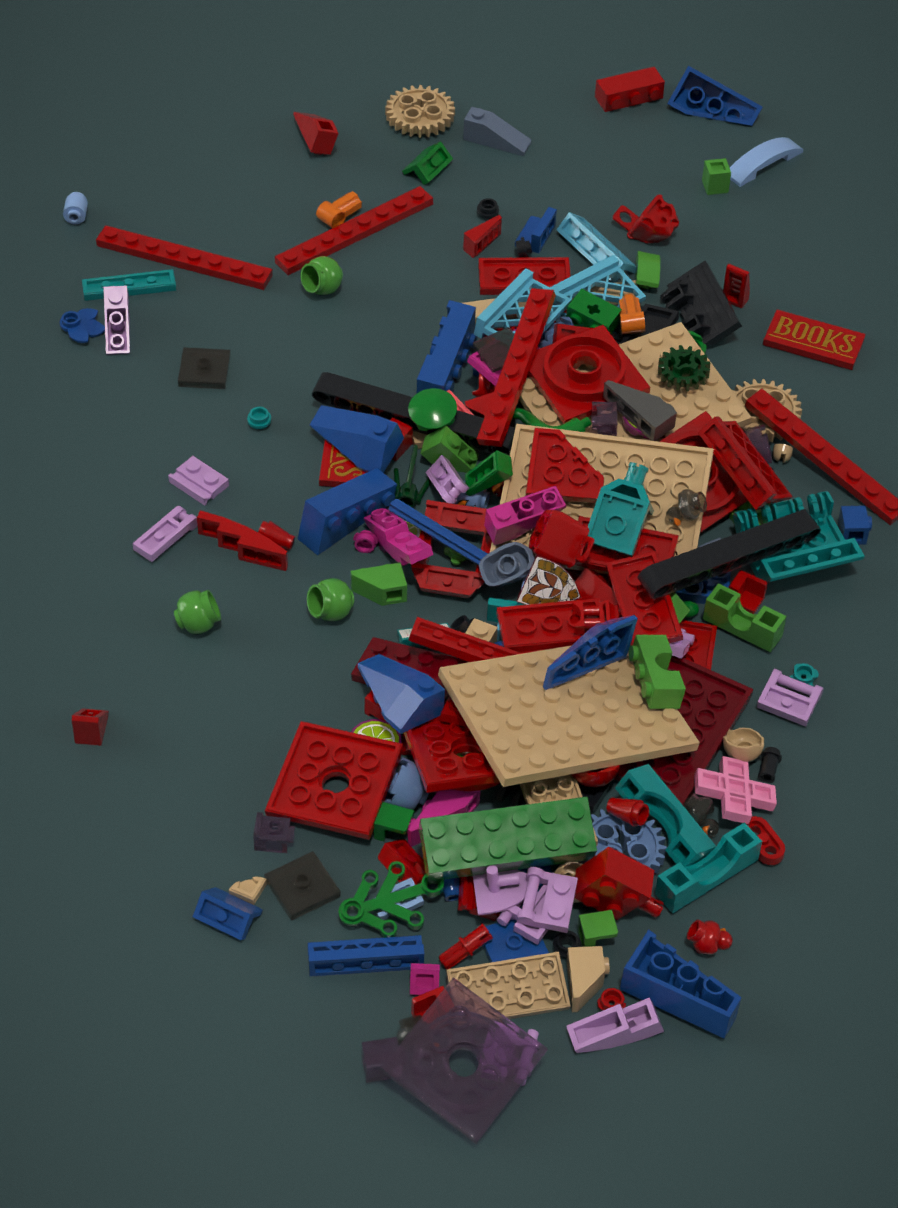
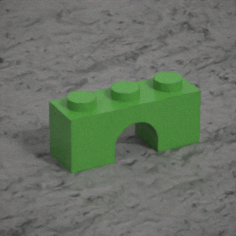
(726, 612)
(651, 660)

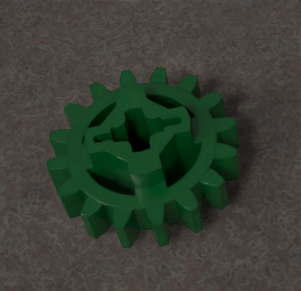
(684, 368)

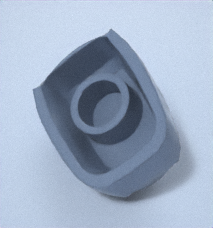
(506, 564)

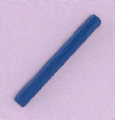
(437, 531)

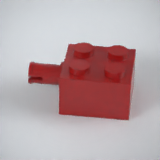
(616, 884)

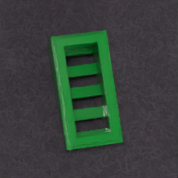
(489, 472)

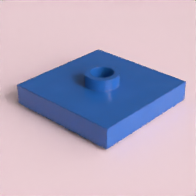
(509, 944)

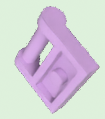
(786, 702)
(557, 900)

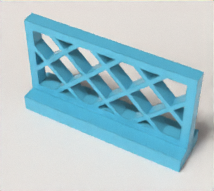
(596, 276)
(508, 302)

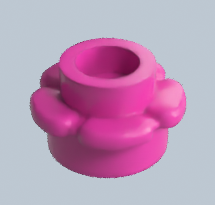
(365, 541)

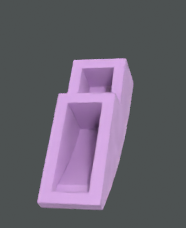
(615, 1027)

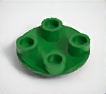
(432, 409)

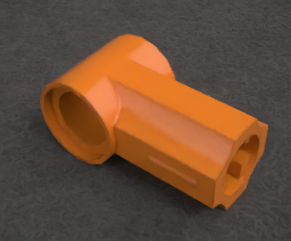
(336, 212)
(631, 317)

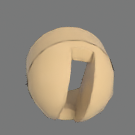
(782, 451)

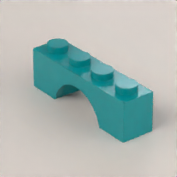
(686, 838)
(731, 855)

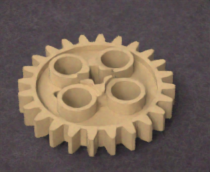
(420, 111)
(784, 397)

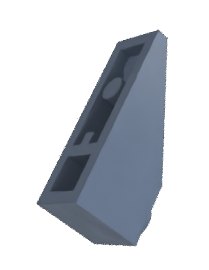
(492, 131)

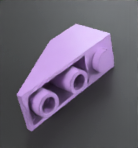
(117, 320)

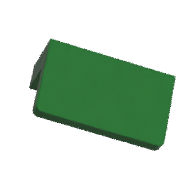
(429, 162)

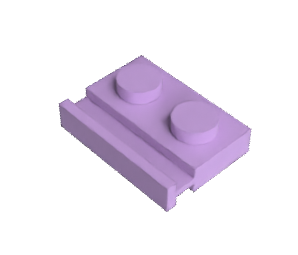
(198, 480)

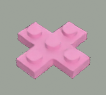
(735, 790)

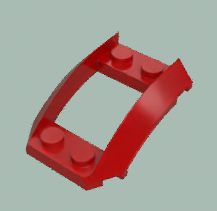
(449, 580)

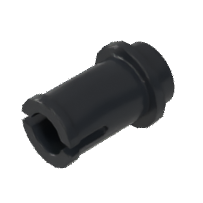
(770, 759)

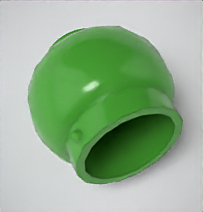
(321, 275)
(330, 599)
(197, 611)

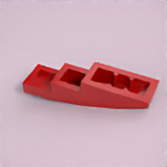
(237, 537)

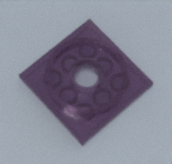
(468, 1023)

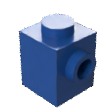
(855, 523)

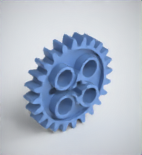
(645, 843)

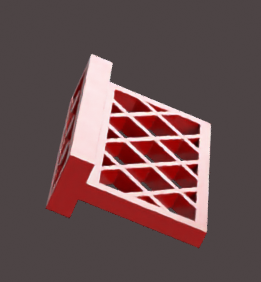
(743, 463)

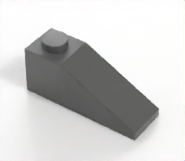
(642, 409)

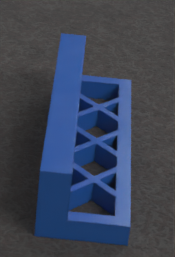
(364, 955)

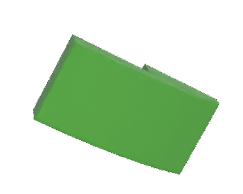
(647, 270)

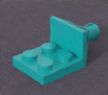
(621, 512)

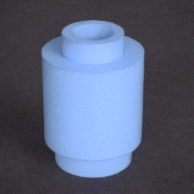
(75, 208)

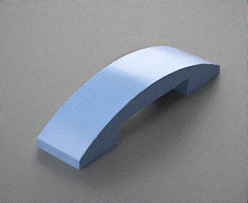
(746, 167)

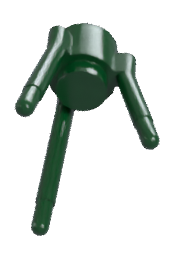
(408, 491)

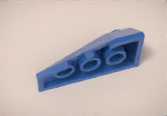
(709, 99)
(359, 436)
(595, 649)
(402, 692)

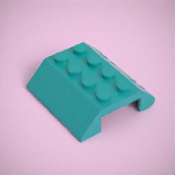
(822, 552)

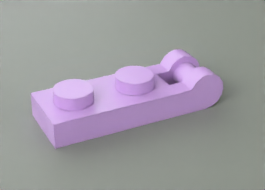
(446, 480)
(165, 533)

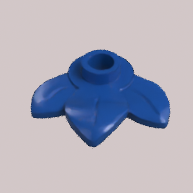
(81, 324)

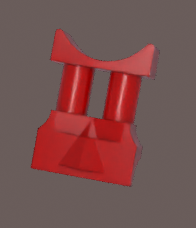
(605, 611)

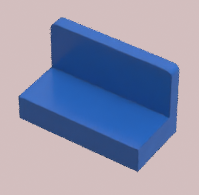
(539, 229)
(226, 912)

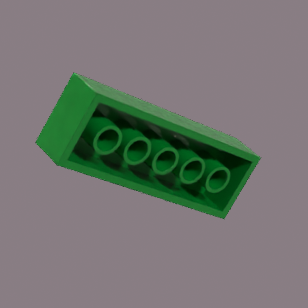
(507, 838)

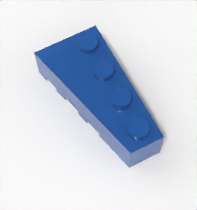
(449, 348)
(343, 508)
(679, 987)

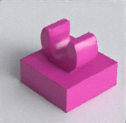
(424, 978)

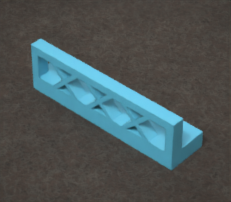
(592, 242)

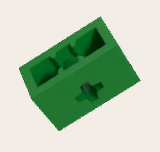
(592, 311)

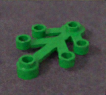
(386, 901)

